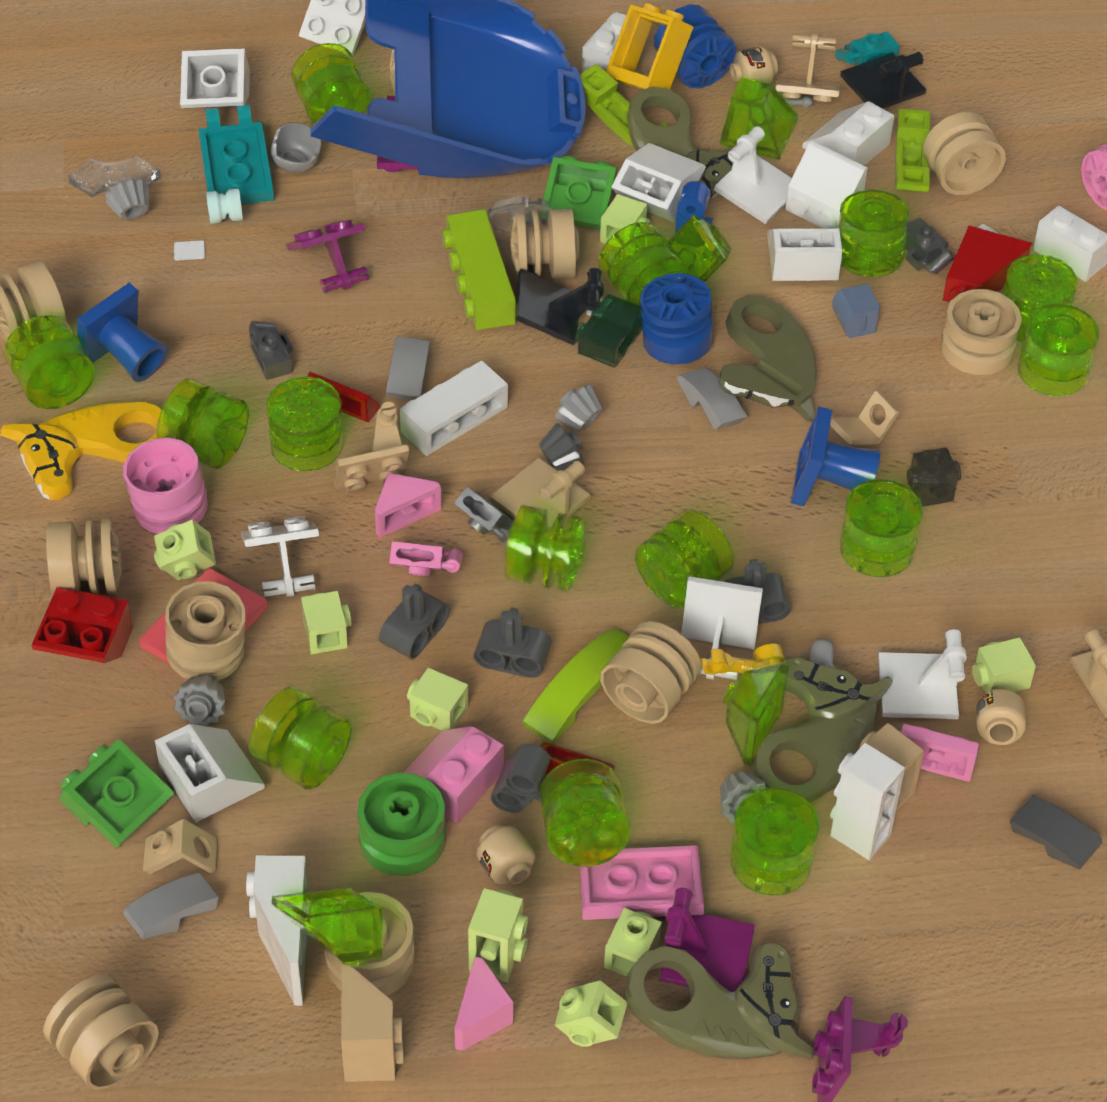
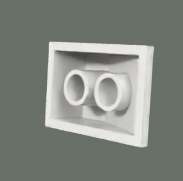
(280, 936)

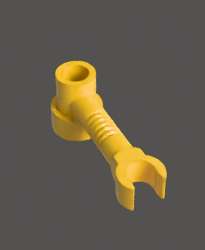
(723, 662)

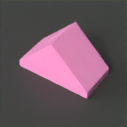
(405, 502)
(484, 1007)

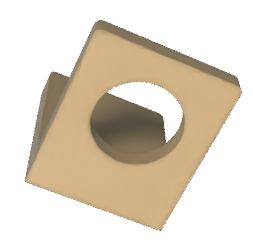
(863, 429)
(177, 843)

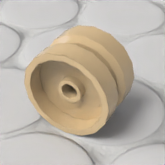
(964, 153)
(980, 332)
(398, 949)

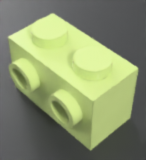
(498, 932)

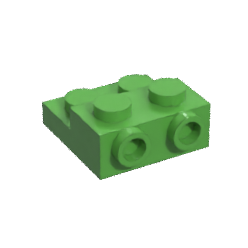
(582, 188)
(114, 792)

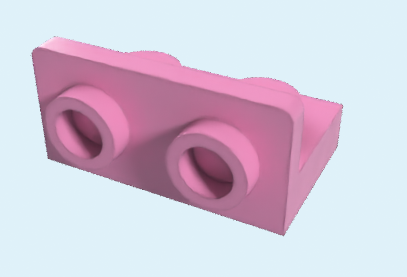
(944, 753)

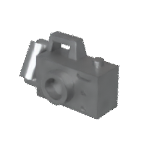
(926, 247)
(270, 350)
(484, 514)

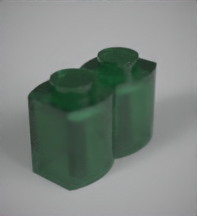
(610, 330)

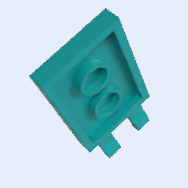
(236, 157)

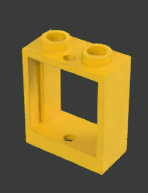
(632, 41)

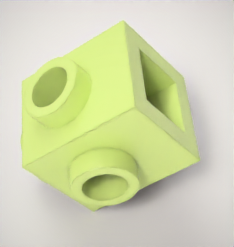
(184, 550)
(590, 1014)

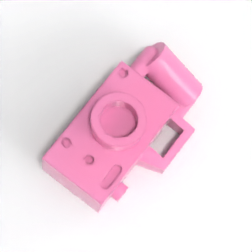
(424, 558)

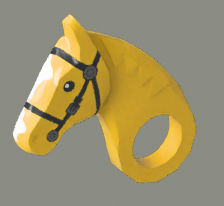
(56, 444)

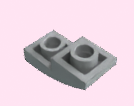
(407, 368)
(704, 389)
(163, 907)

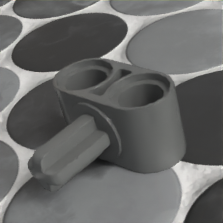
(774, 601)
(414, 622)
(512, 647)
(521, 778)

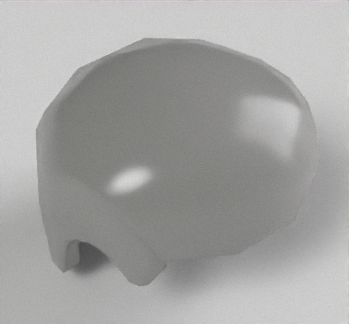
(295, 148)

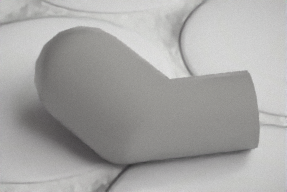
(822, 653)

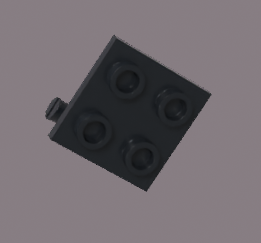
(885, 79)
(553, 307)

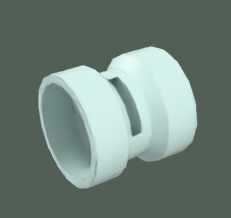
(224, 206)

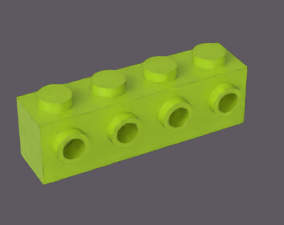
(479, 270)

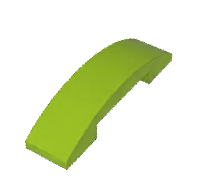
(607, 102)
(910, 164)
(572, 687)

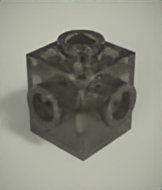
(934, 476)

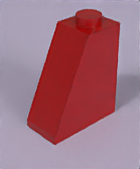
(983, 261)

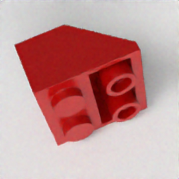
(84, 626)

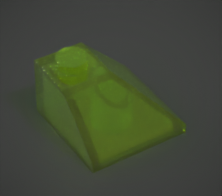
(759, 106)
(700, 247)
(755, 707)
(338, 921)

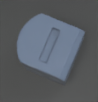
(857, 310)

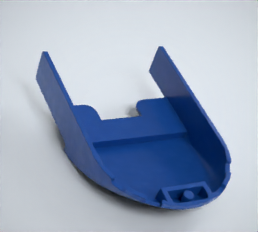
(473, 90)

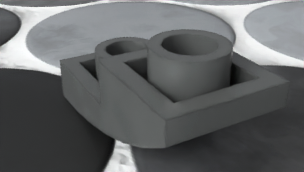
(1061, 833)

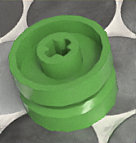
(401, 824)

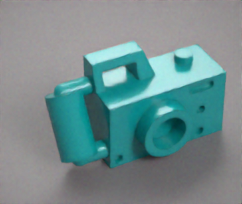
(868, 48)

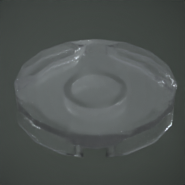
(502, 214)

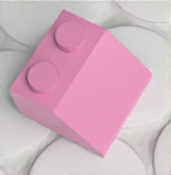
(462, 767)

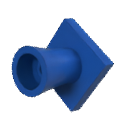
(114, 329)
(830, 461)

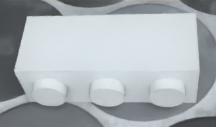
(453, 408)
(866, 800)

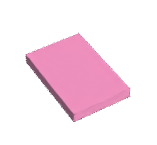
(641, 882)

